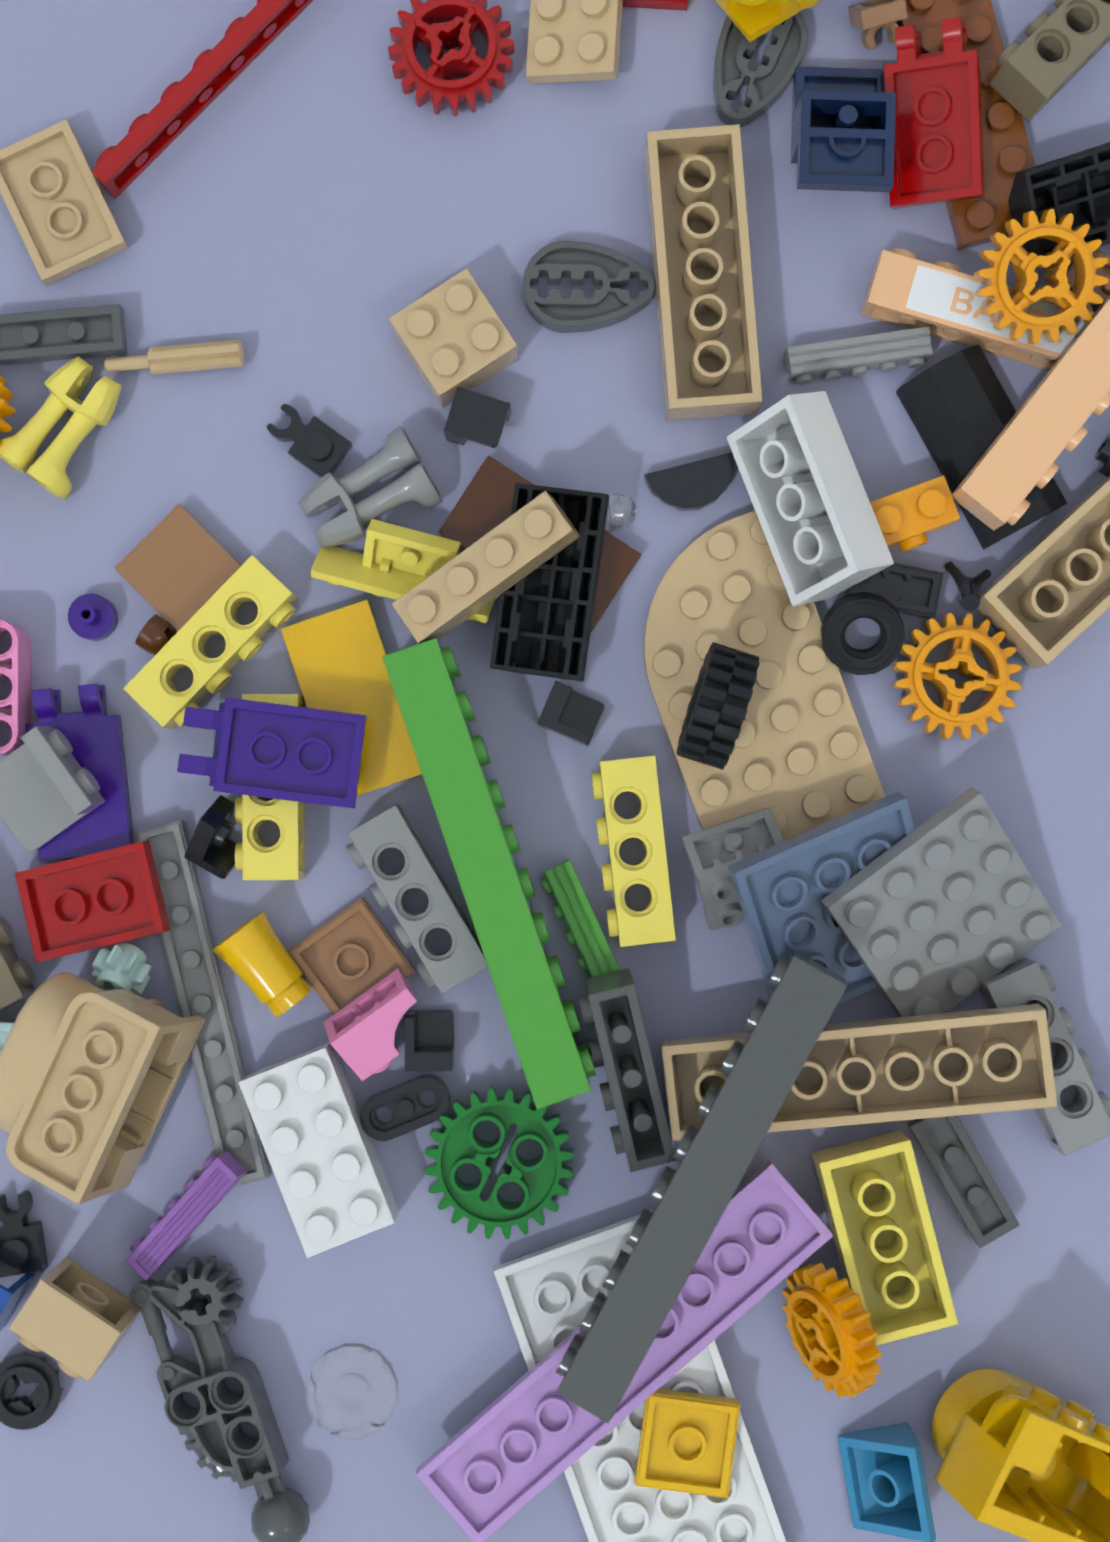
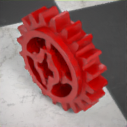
(436, 82)

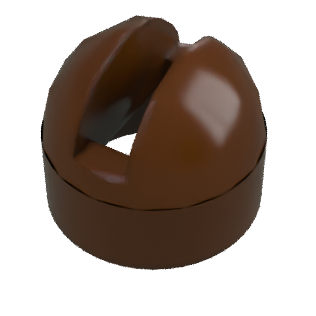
(155, 635)

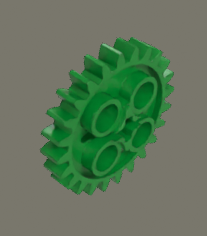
(461, 1145)

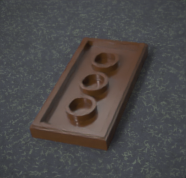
(490, 502)

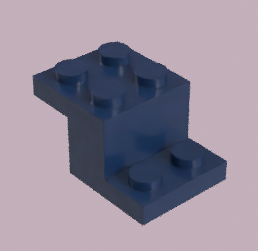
(843, 129)

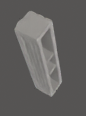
(858, 355)

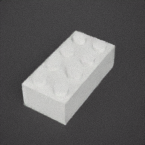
(809, 498)
(319, 1149)

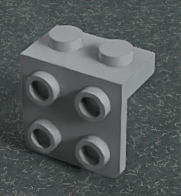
(44, 788)

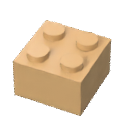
(454, 337)
(74, 1319)

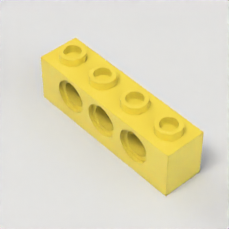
(154, 683)
(287, 856)
(655, 920)

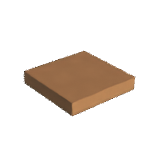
(178, 567)
(349, 956)

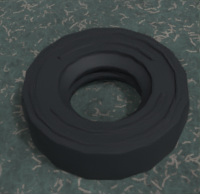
(865, 660)

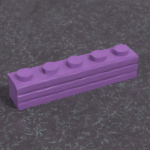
(185, 1214)

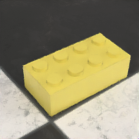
(885, 1235)

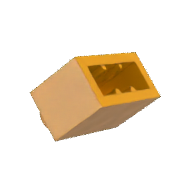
(915, 513)

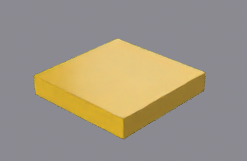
(687, 1443)

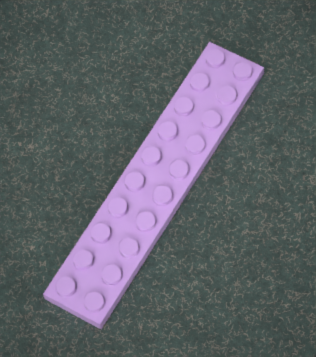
(537, 1434)

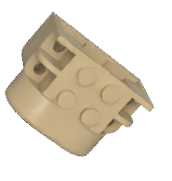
(88, 1083)

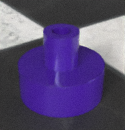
(101, 621)

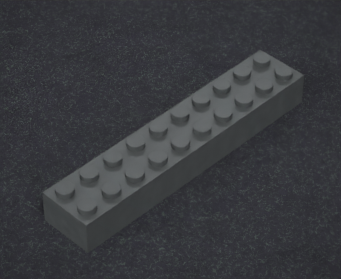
(696, 1194)

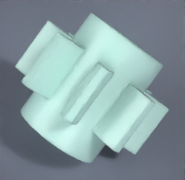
(121, 968)

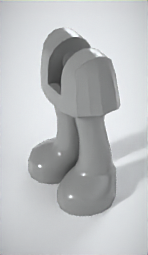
(330, 491)

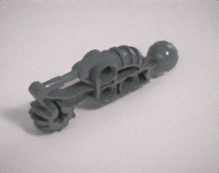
(215, 1427)

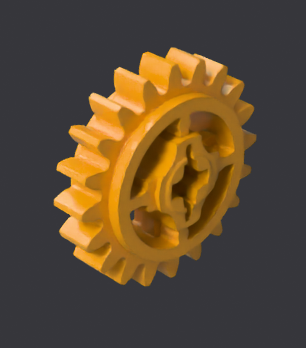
(1071, 303)
(952, 696)
(831, 1330)

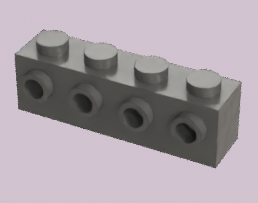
(629, 1069)

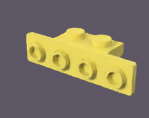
(391, 563)

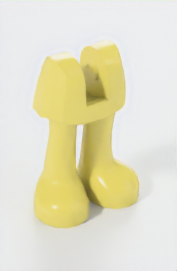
(65, 388)

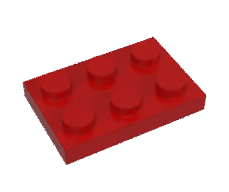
(92, 901)

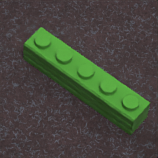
(581, 920)

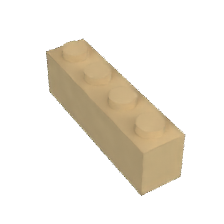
(486, 569)

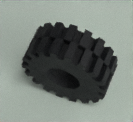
(718, 706)

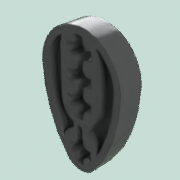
(769, 80)
(579, 261)

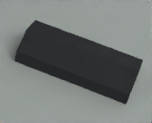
(1068, 185)
(958, 415)
(549, 613)

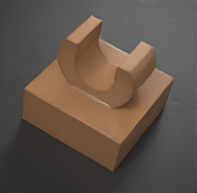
(874, 15)

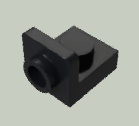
(211, 843)

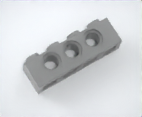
(393, 830)
(1089, 1115)

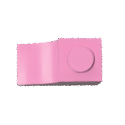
(367, 1026)

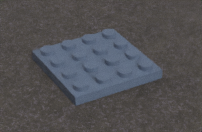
(785, 886)

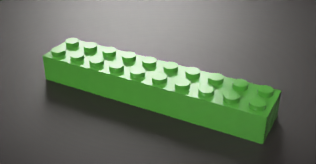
(488, 872)

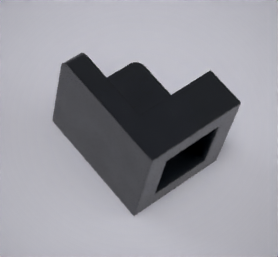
(476, 418)
(570, 714)
(429, 1040)

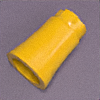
(263, 964)

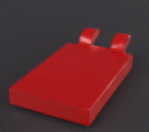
(936, 119)

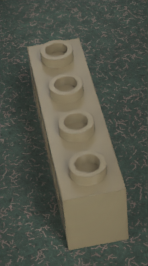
(1052, 53)

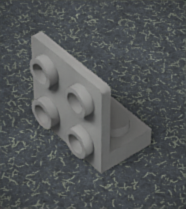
(717, 848)

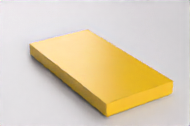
(344, 671)

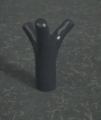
(968, 586)

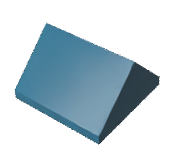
(887, 1482)

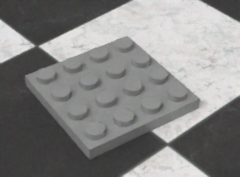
(942, 909)

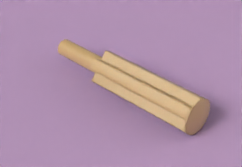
(183, 358)

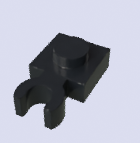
(314, 445)
(20, 1242)

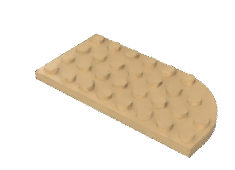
(800, 732)

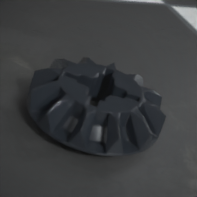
(21, 1412)

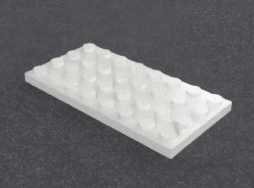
(547, 1302)

